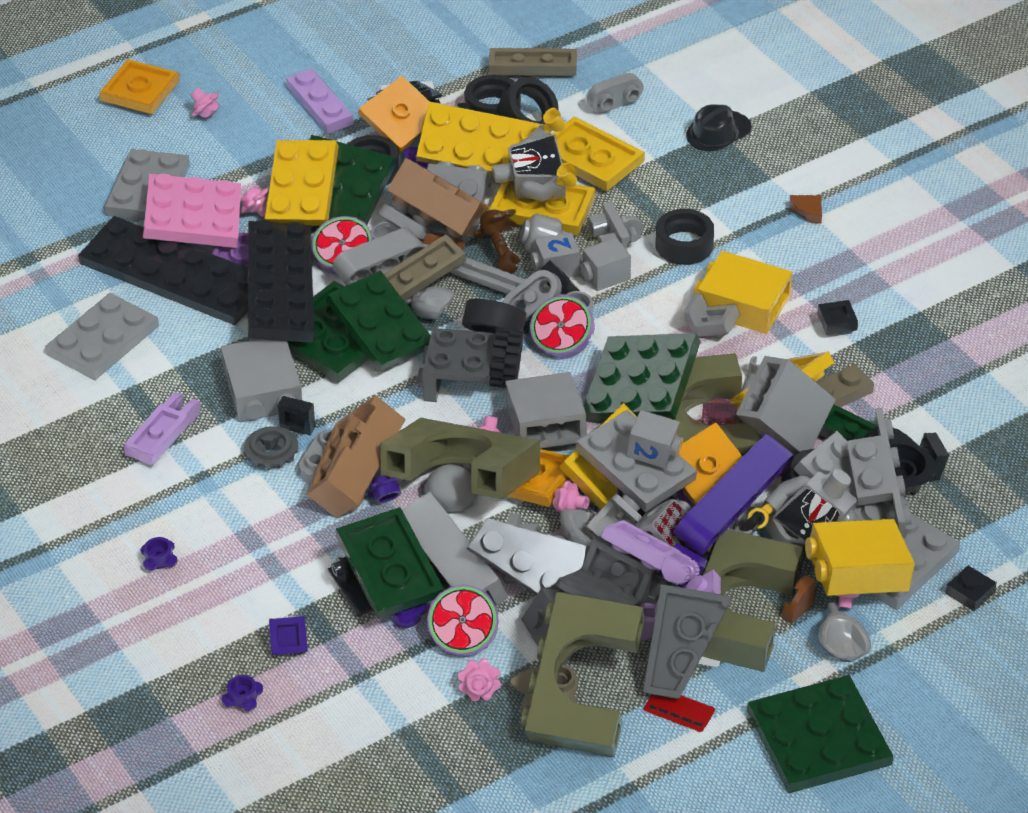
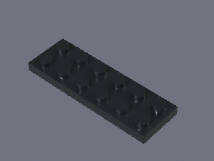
(169, 270)
(280, 281)

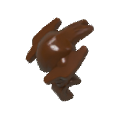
(492, 225)

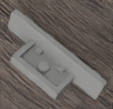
(874, 471)

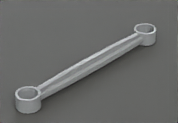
(481, 272)

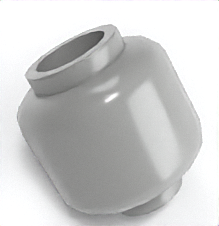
(538, 227)

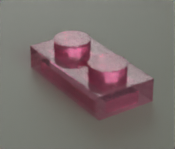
(719, 412)

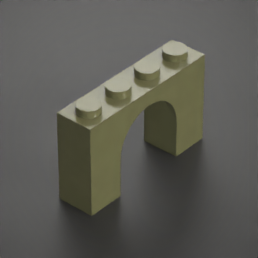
(714, 378)
(497, 459)
(754, 562)
(573, 625)

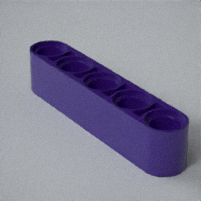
(733, 494)

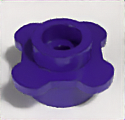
(384, 489)
(158, 553)
(409, 617)
(242, 692)

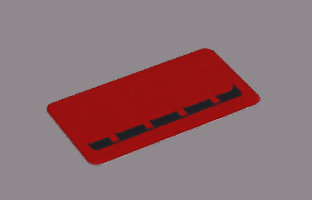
(680, 711)

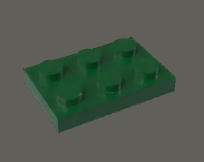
(379, 320)
(389, 562)

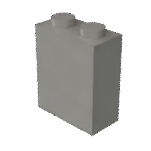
(259, 376)
(785, 404)
(546, 409)

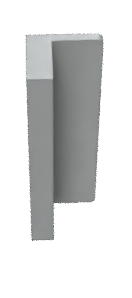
(448, 546)

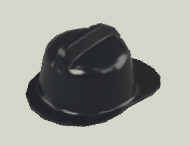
(717, 127)
(915, 463)

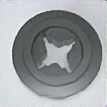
(271, 437)

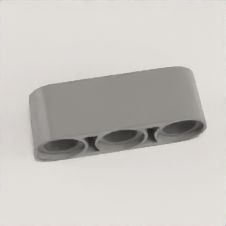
(376, 255)

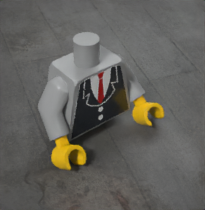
(536, 163)
(810, 501)

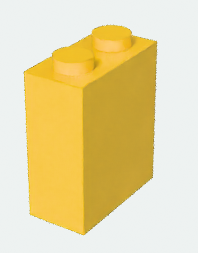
(751, 285)
(860, 557)

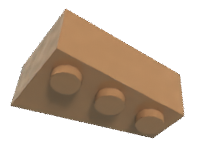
(437, 199)
(353, 456)

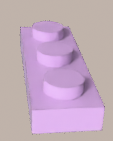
(319, 101)

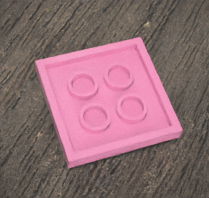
(192, 210)

